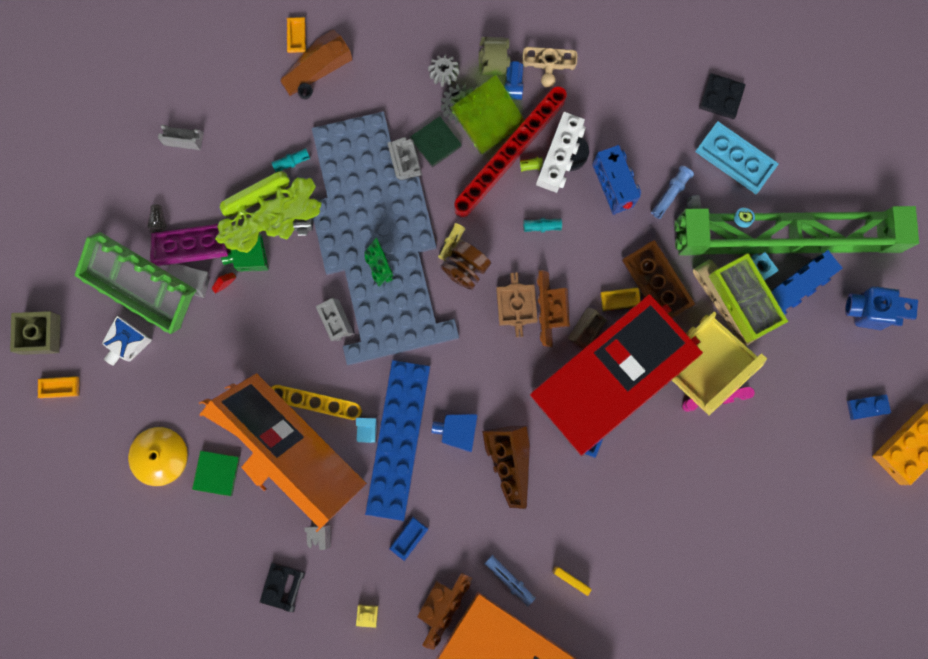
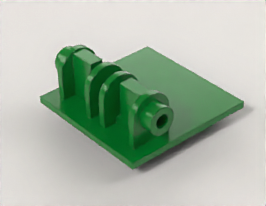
(378, 263)

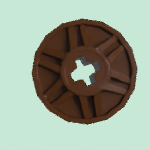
(463, 268)

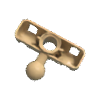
(558, 62)

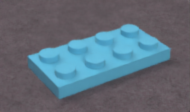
(737, 157)

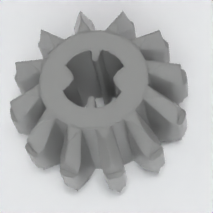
(450, 70)

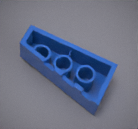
(805, 281)

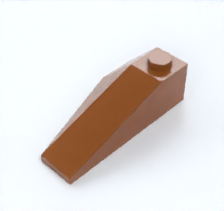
(322, 58)

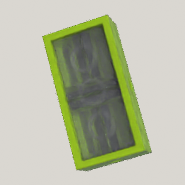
(747, 298)

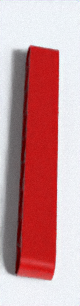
(513, 143)

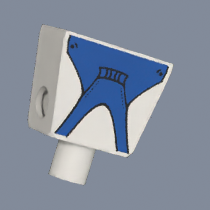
(124, 341)

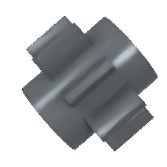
(302, 226)

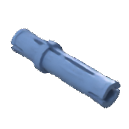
(526, 597)

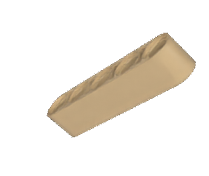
(701, 274)

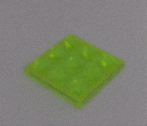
(487, 114)

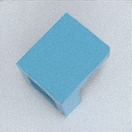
(366, 430)

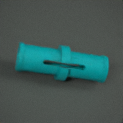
(290, 160)
(542, 225)

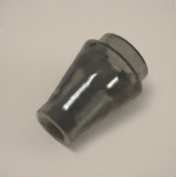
(156, 219)

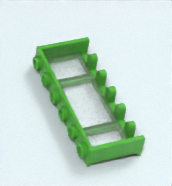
(134, 282)

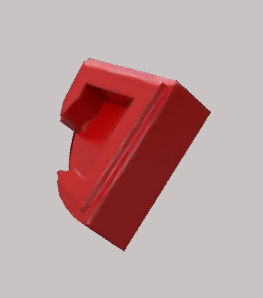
(223, 281)

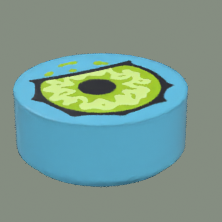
(744, 217)

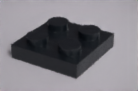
(722, 96)

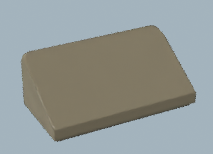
(587, 328)

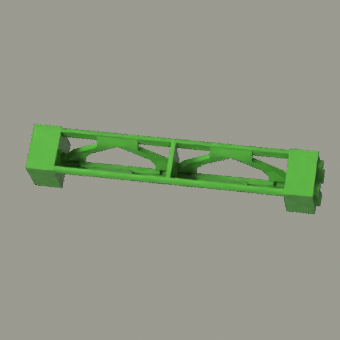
(895, 231)

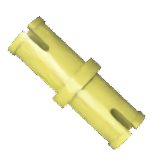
(451, 241)

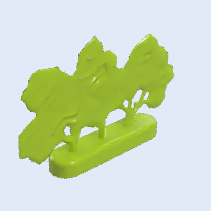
(274, 215)

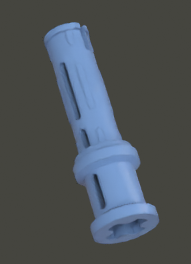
(677, 185)

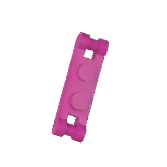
(742, 393)

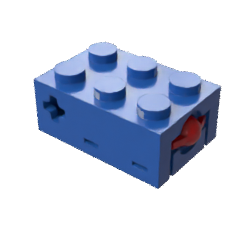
(616, 179)

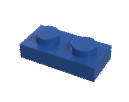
(868, 407)

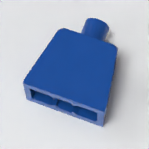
(457, 431)

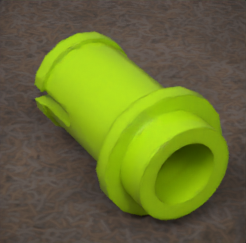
(531, 164)

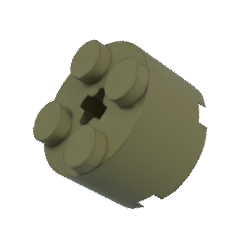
(493, 55)

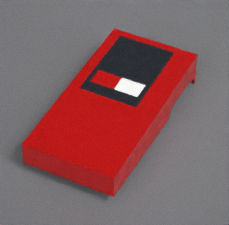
(616, 374)

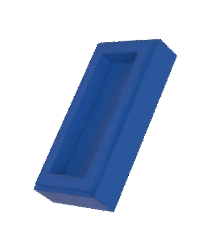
(408, 538)

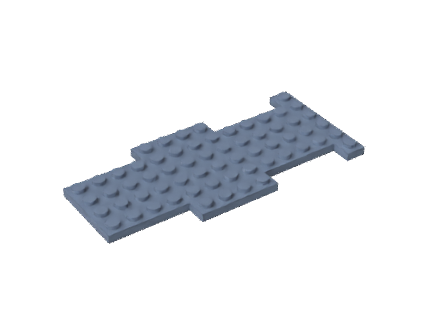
(370, 204)

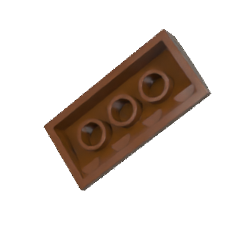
(657, 278)

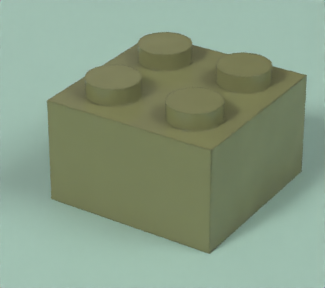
(35, 333)

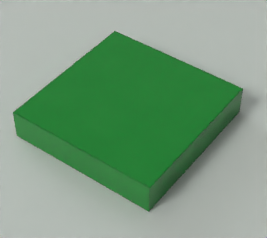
(216, 473)

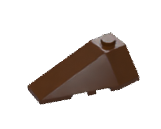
(510, 455)

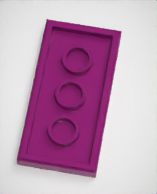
(186, 245)

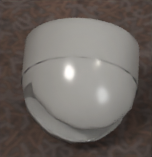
(694, 202)

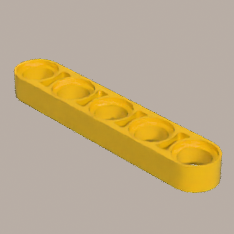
(325, 402)

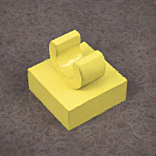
(367, 616)

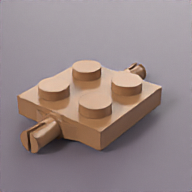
(516, 305)

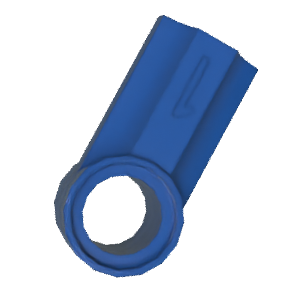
(514, 80)

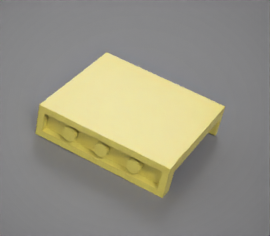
(720, 369)

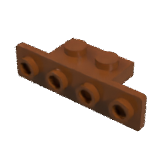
(553, 307)
(440, 608)

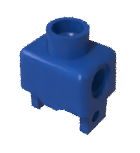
(875, 315)

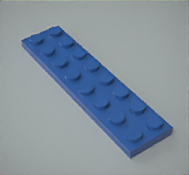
(398, 441)

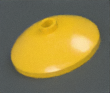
(170, 458)

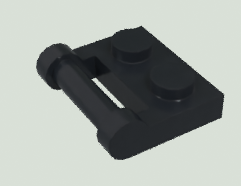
(276, 584)

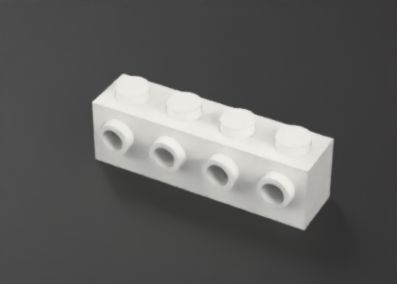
(560, 152)

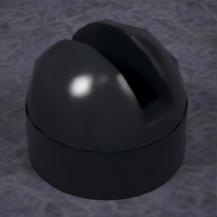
(309, 92)

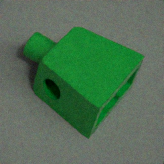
(252, 261)

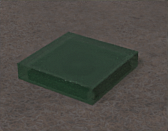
(436, 141)

